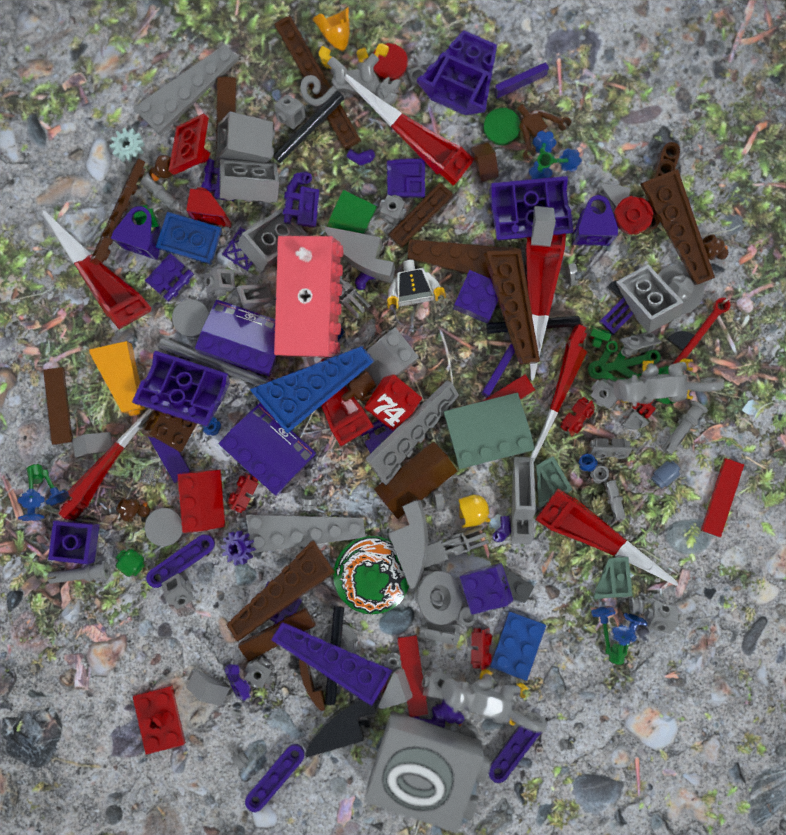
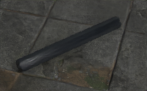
(308, 127)
(556, 322)
(336, 637)

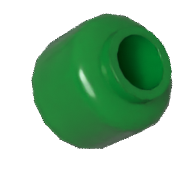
(129, 562)

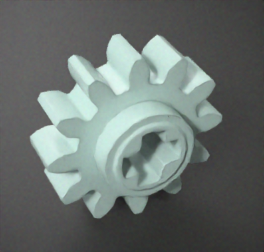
(132, 140)

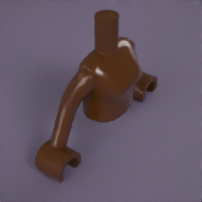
(533, 123)
(360, 387)

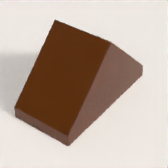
(485, 161)

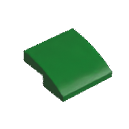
(352, 213)

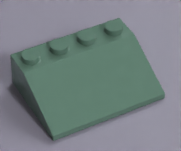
(488, 430)

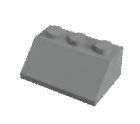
(248, 181)

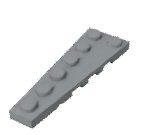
(177, 96)
(393, 450)
(283, 532)

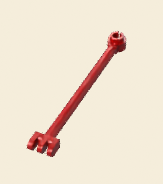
(691, 345)

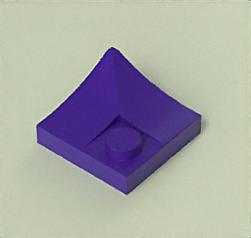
(406, 178)

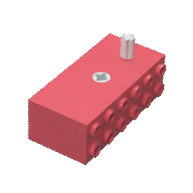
(308, 296)

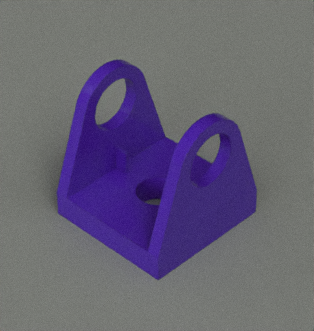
(596, 227)
(137, 237)

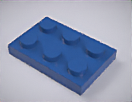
(189, 238)
(517, 645)

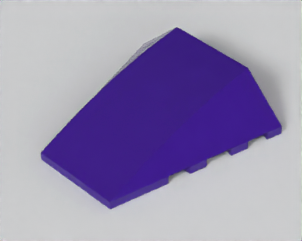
(461, 75)

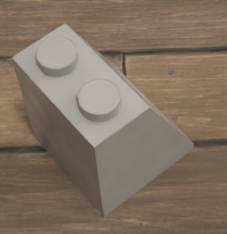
(244, 138)

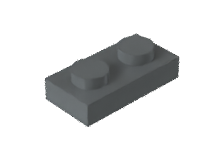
(519, 588)

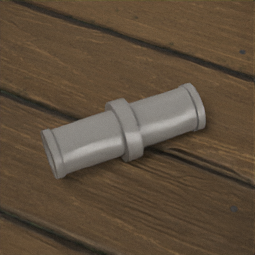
(158, 191)
(615, 500)

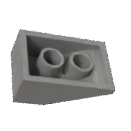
(261, 240)
(650, 298)
(390, 356)

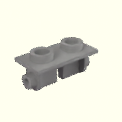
(639, 343)
(619, 449)
(444, 633)

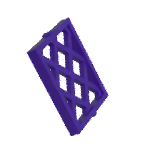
(235, 261)

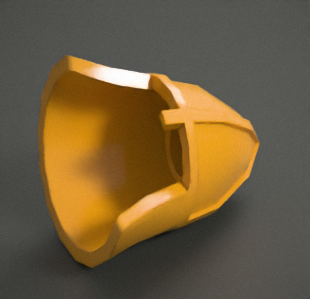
(335, 28)

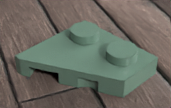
(549, 479)
(615, 579)

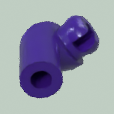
(362, 158)
(300, 179)
(361, 279)
(504, 531)

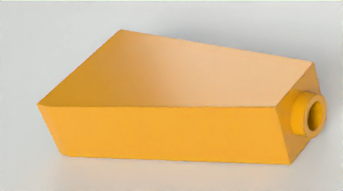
(120, 373)

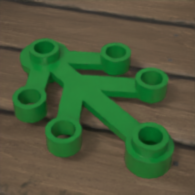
(619, 363)

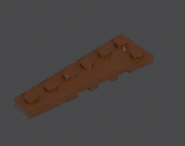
(675, 213)
(101, 251)
(452, 255)
(512, 293)
(292, 583)

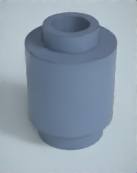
(666, 474)

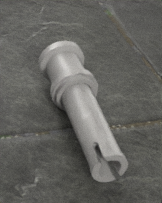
(688, 421)
(88, 573)

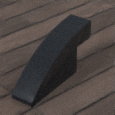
(341, 728)

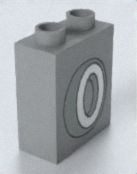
(427, 772)

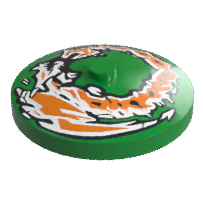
(370, 575)

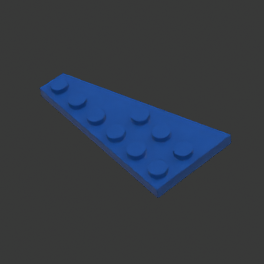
(302, 392)

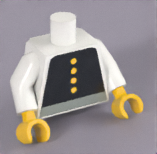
(413, 287)

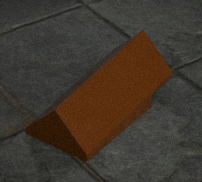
(416, 479)

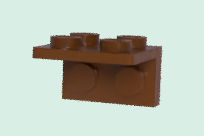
(169, 429)

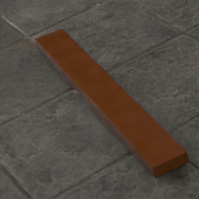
(308, 66)

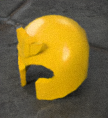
(474, 510)

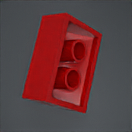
(201, 500)

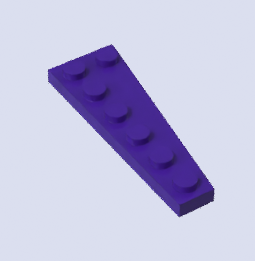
(345, 668)

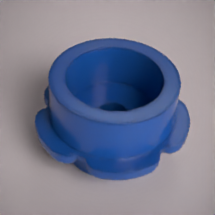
(216, 427)
(587, 462)

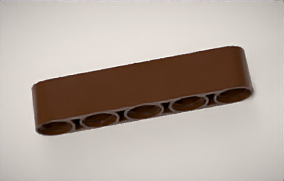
(669, 164)

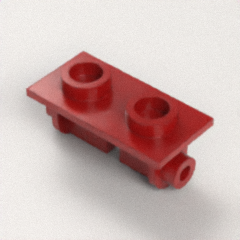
(583, 411)
(238, 498)
(482, 655)

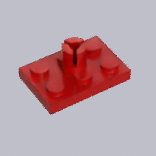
(189, 145)
(159, 720)

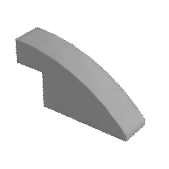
(363, 253)
(523, 500)
(412, 543)

